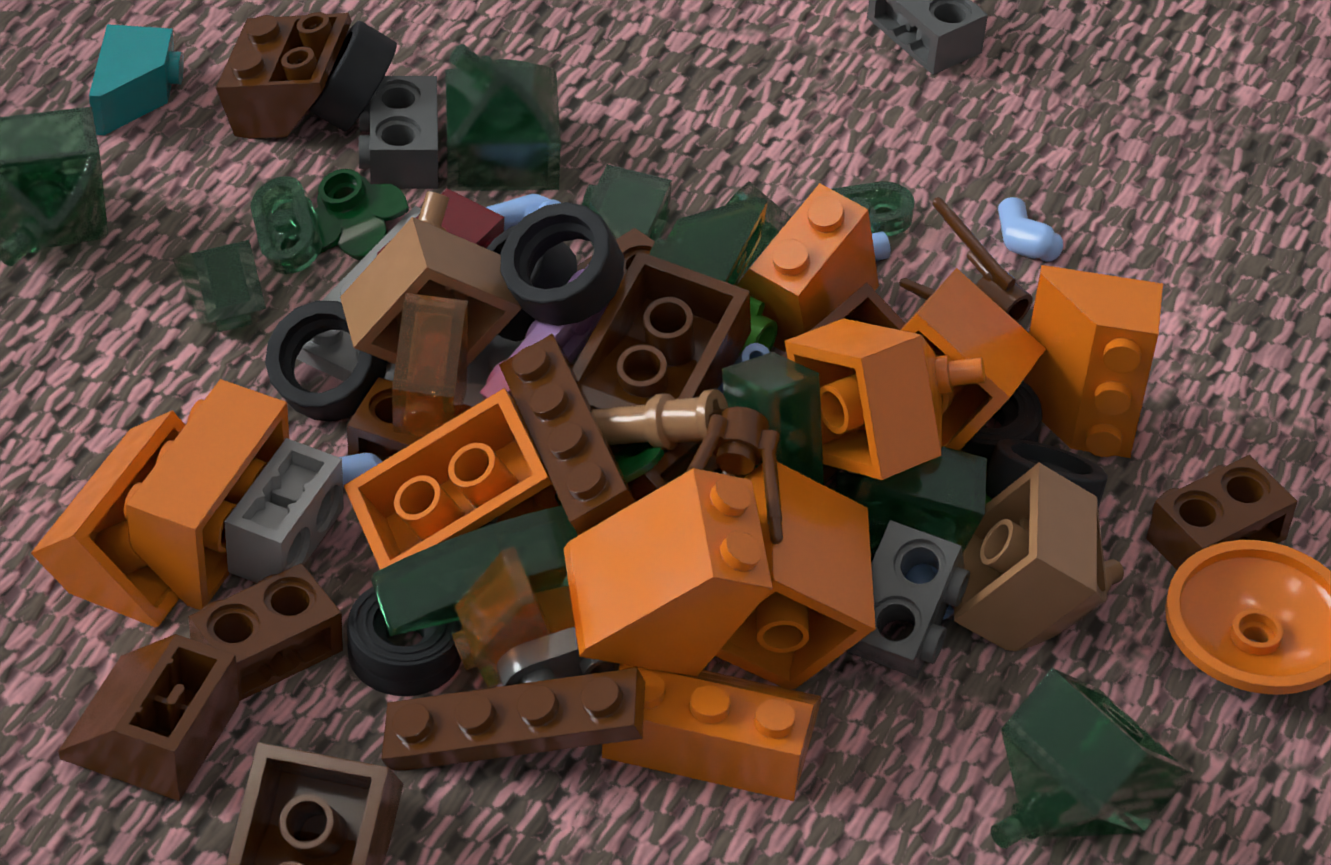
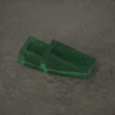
(430, 583)

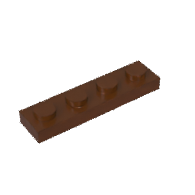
(566, 434)
(514, 720)

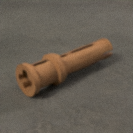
(662, 420)

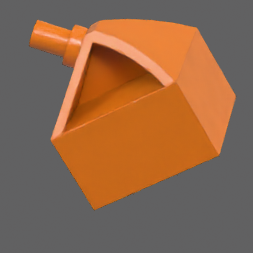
(879, 394)

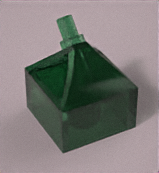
(501, 124)
(49, 182)
(1082, 766)

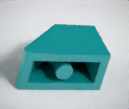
(133, 74)

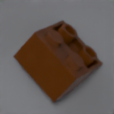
(279, 71)
(157, 715)

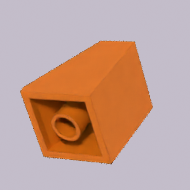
(813, 263)
(969, 325)
(669, 574)
(818, 582)

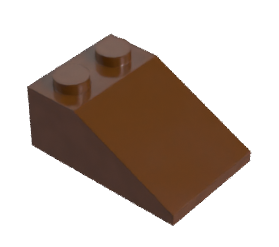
(663, 336)
(314, 810)

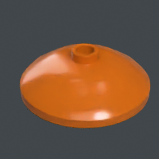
(1256, 594)

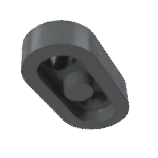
(548, 659)

